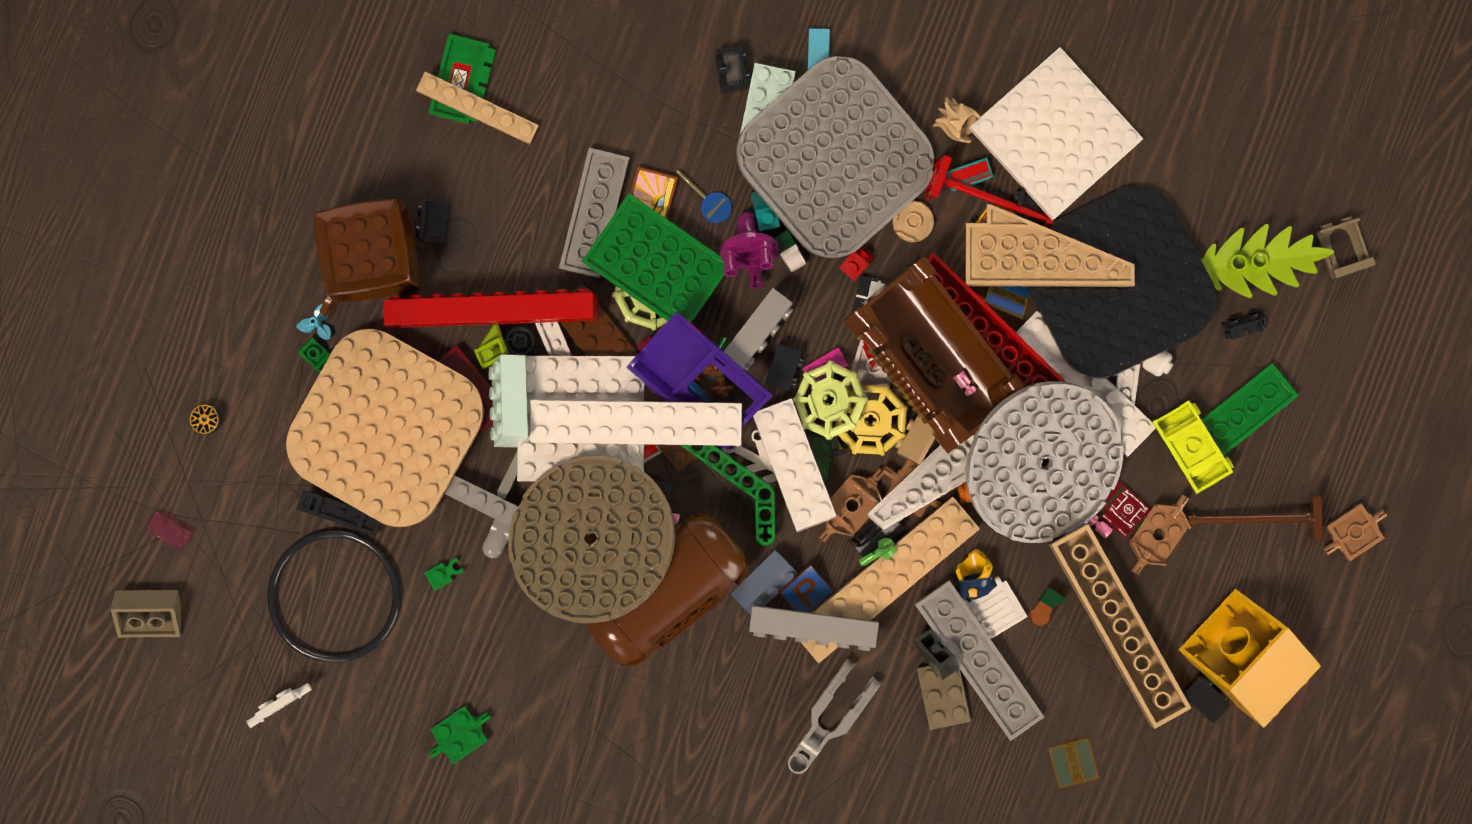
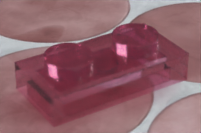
(169, 531)

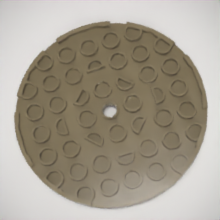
(623, 563)

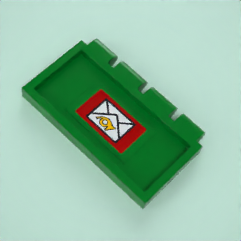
(464, 67)

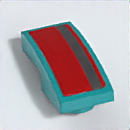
(971, 173)

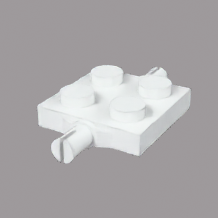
(272, 706)

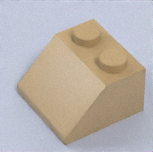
(917, 441)

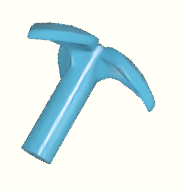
(308, 325)

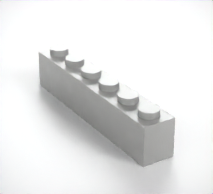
(813, 626)

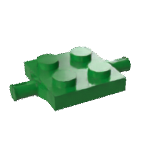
(459, 735)

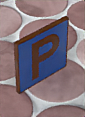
(806, 590)

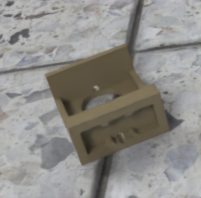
(1352, 228)

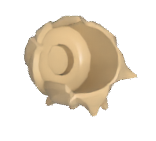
(957, 120)

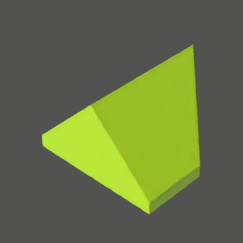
(491, 347)

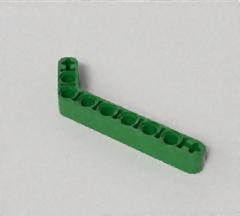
(736, 478)

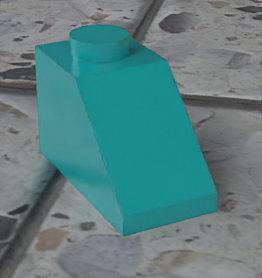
(765, 217)

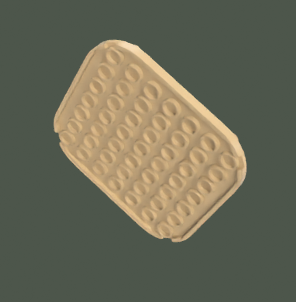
(385, 428)

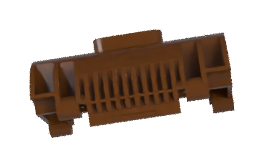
(923, 313)

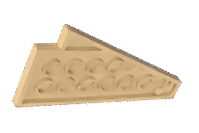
(1027, 254)

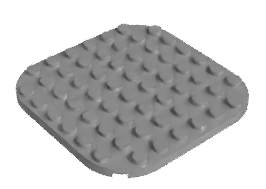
(835, 157)

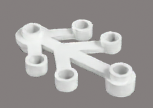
(761, 461)

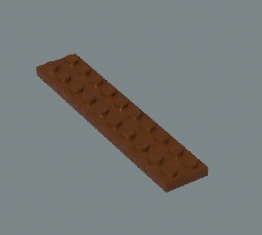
(605, 339)

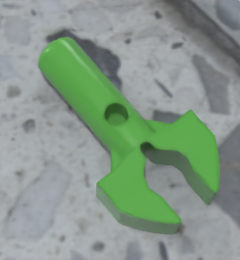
(886, 549)

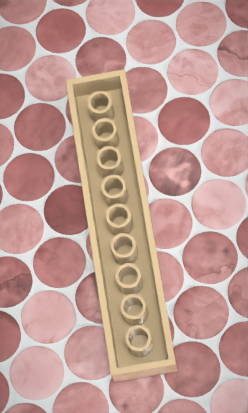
(888, 579)
(1120, 626)

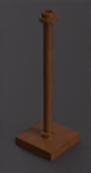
(1312, 517)

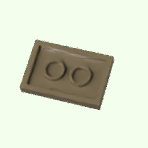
(943, 699)

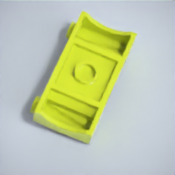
(1193, 447)

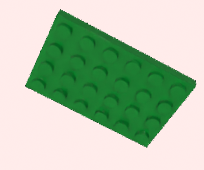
(655, 261)

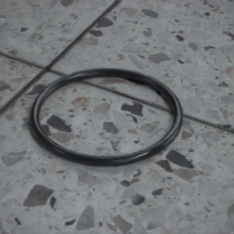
(396, 596)

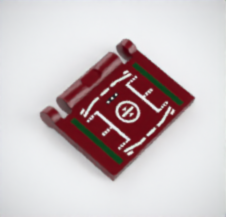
(1124, 510)

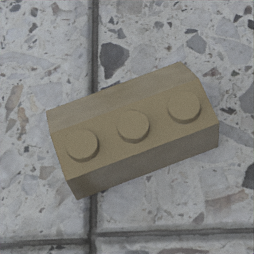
(147, 613)

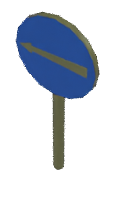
(715, 206)

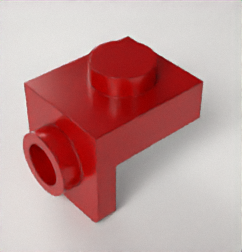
(857, 262)

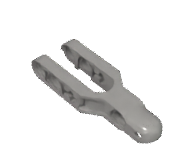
(499, 532)
(817, 737)

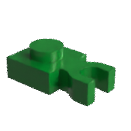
(441, 575)

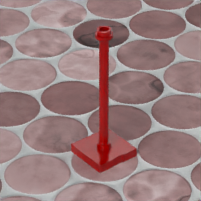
(940, 179)

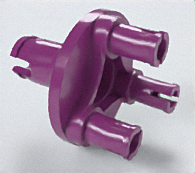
(748, 250)

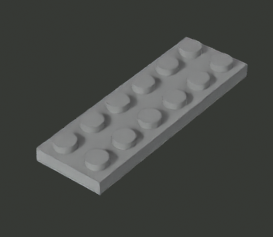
(593, 207)

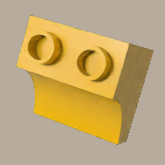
(1250, 657)

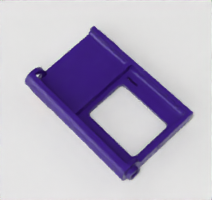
(680, 355)

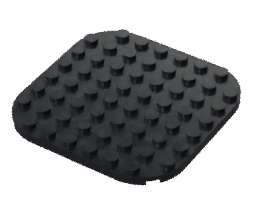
(1120, 327)

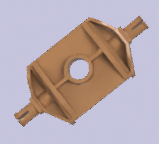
(867, 496)
(1173, 525)

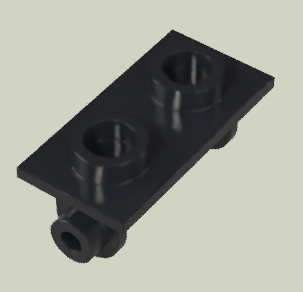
(1235, 326)

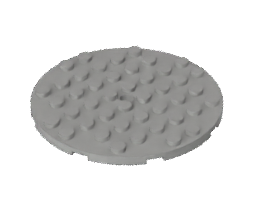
(1007, 454)

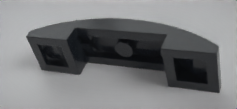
(337, 512)

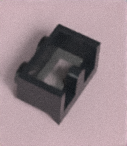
(731, 70)

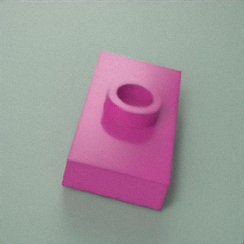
(834, 355)

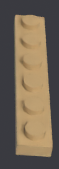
(477, 108)

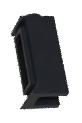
(868, 538)

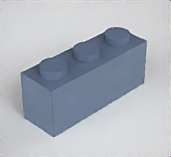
(764, 582)

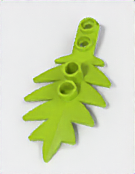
(1256, 263)

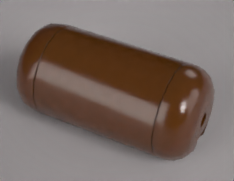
(699, 577)

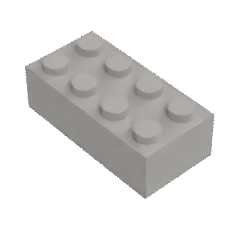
(758, 328)

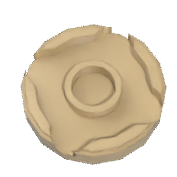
(913, 222)

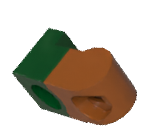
(1040, 613)

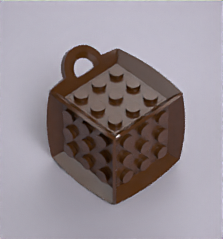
(365, 251)

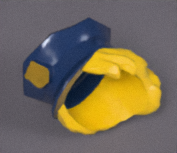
(975, 576)

